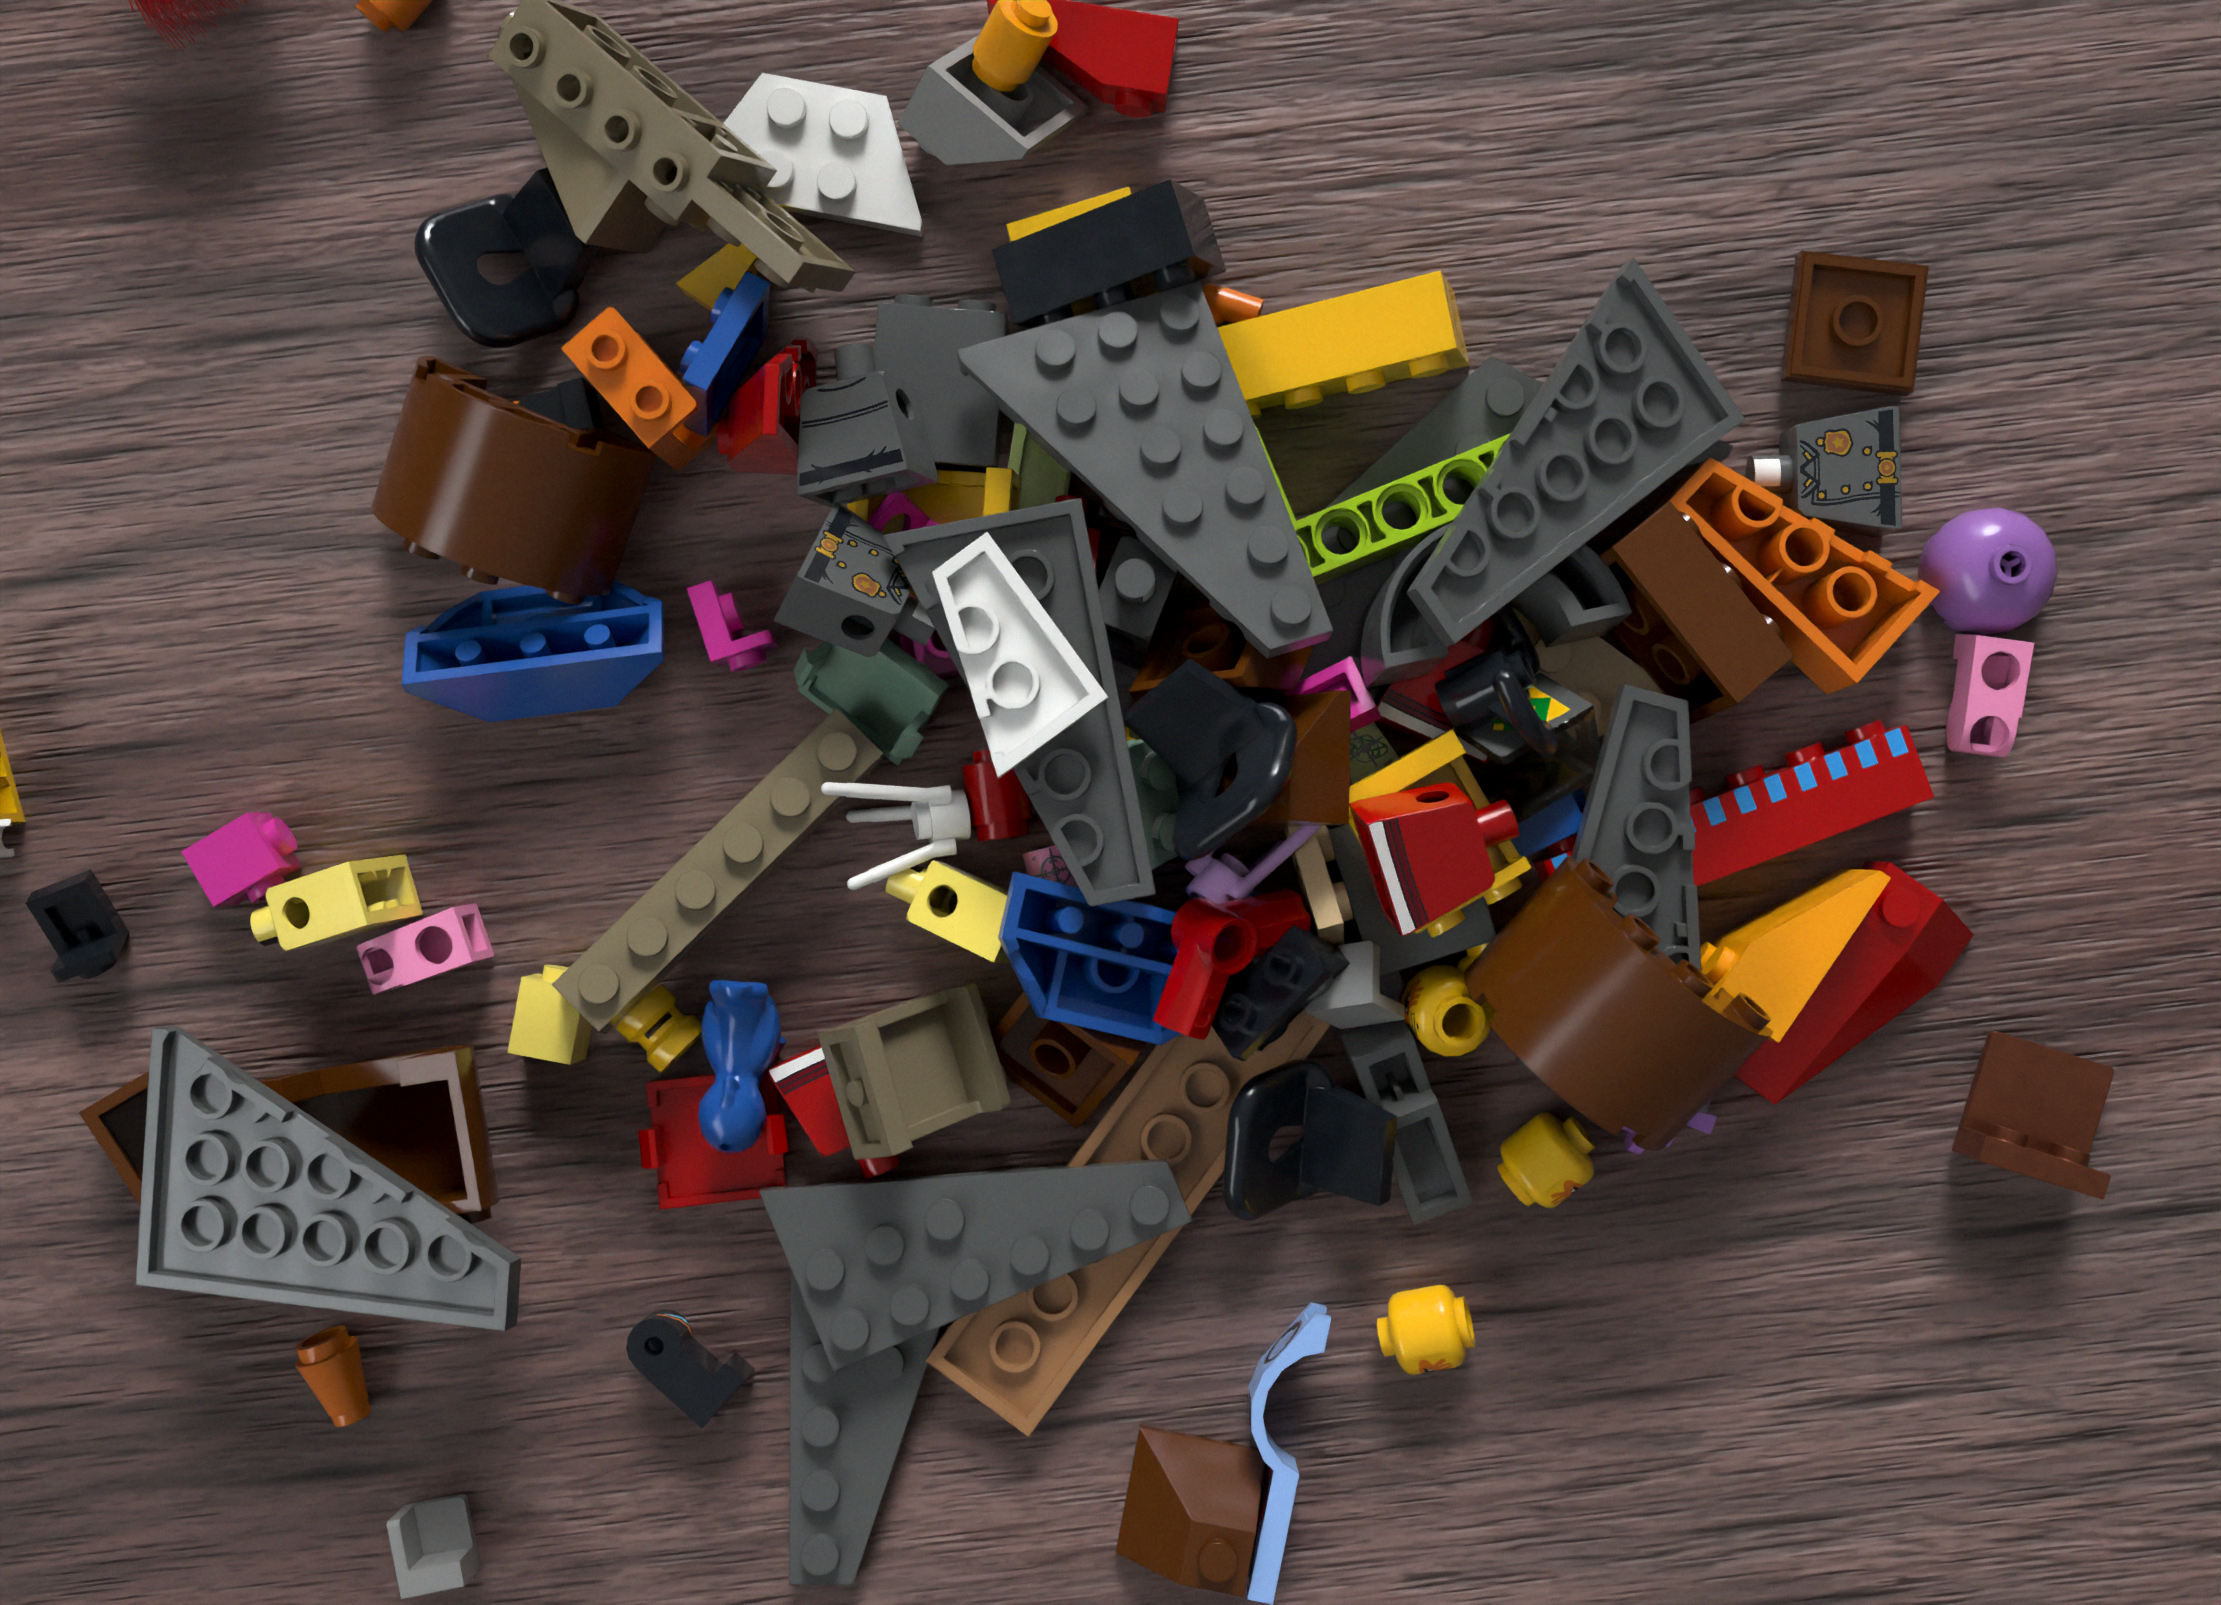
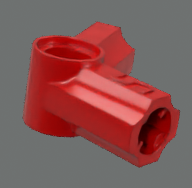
(1219, 943)

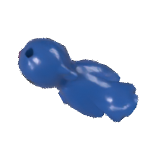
(740, 1043)

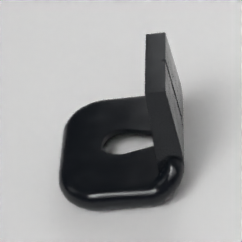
(523, 222)
(1194, 727)
(1342, 1150)

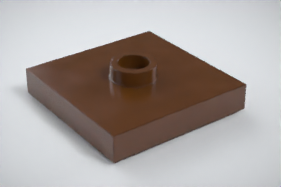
(1854, 323)

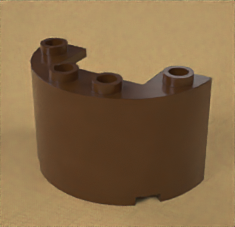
(508, 487)
(1609, 1012)
(414, 1116)

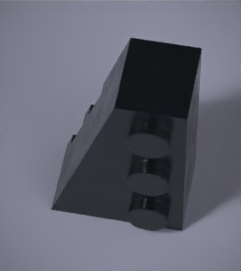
(1109, 256)

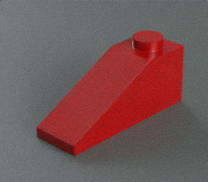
(1114, 54)

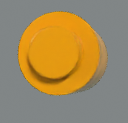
(1013, 42)

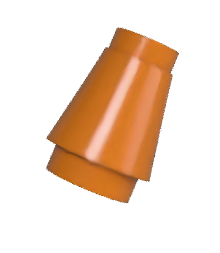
(335, 1374)

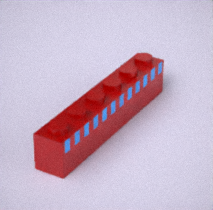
(1795, 804)

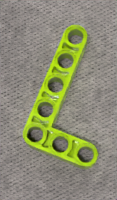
(1364, 513)

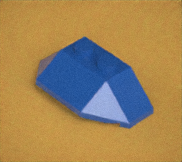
(535, 655)
(1087, 962)

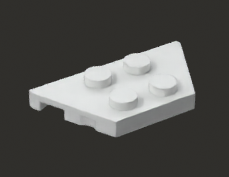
(831, 152)

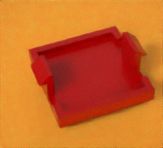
(688, 1165)

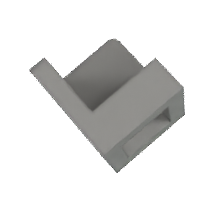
(1355, 992)
(433, 1545)

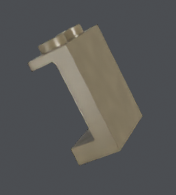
(914, 1070)

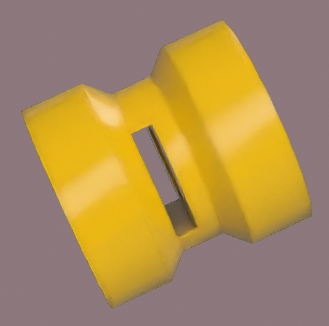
(671, 1038)

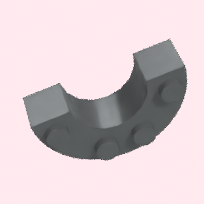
(1565, 606)

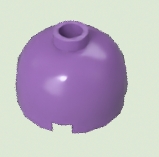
(1990, 571)

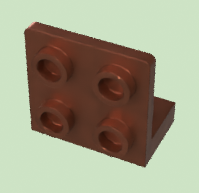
(2036, 1113)

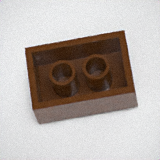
(1690, 616)

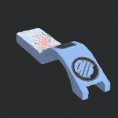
(1302, 1338)

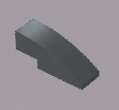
(1424, 1155)

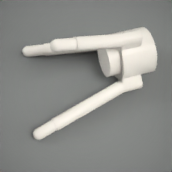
(936, 815)

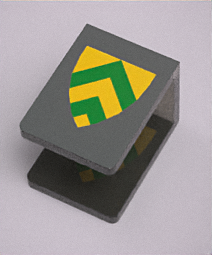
(1522, 776)

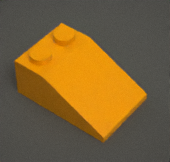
(1791, 945)

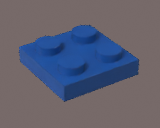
(717, 366)

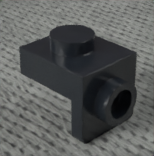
(79, 926)

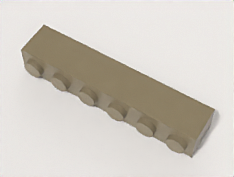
(717, 873)

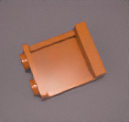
(638, 387)

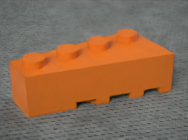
(1823, 593)

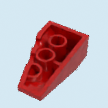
(765, 413)
(1883, 969)

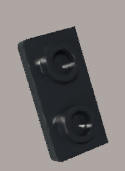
(1276, 991)

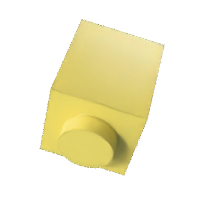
(546, 1022)

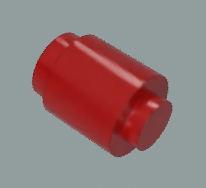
(995, 804)

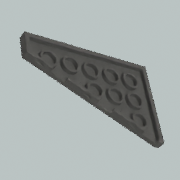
(1163, 434)
(283, 1210)

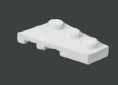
(1013, 655)

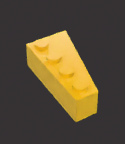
(1347, 343)

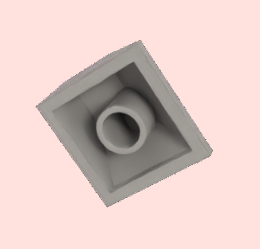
(973, 123)

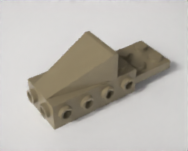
(642, 151)

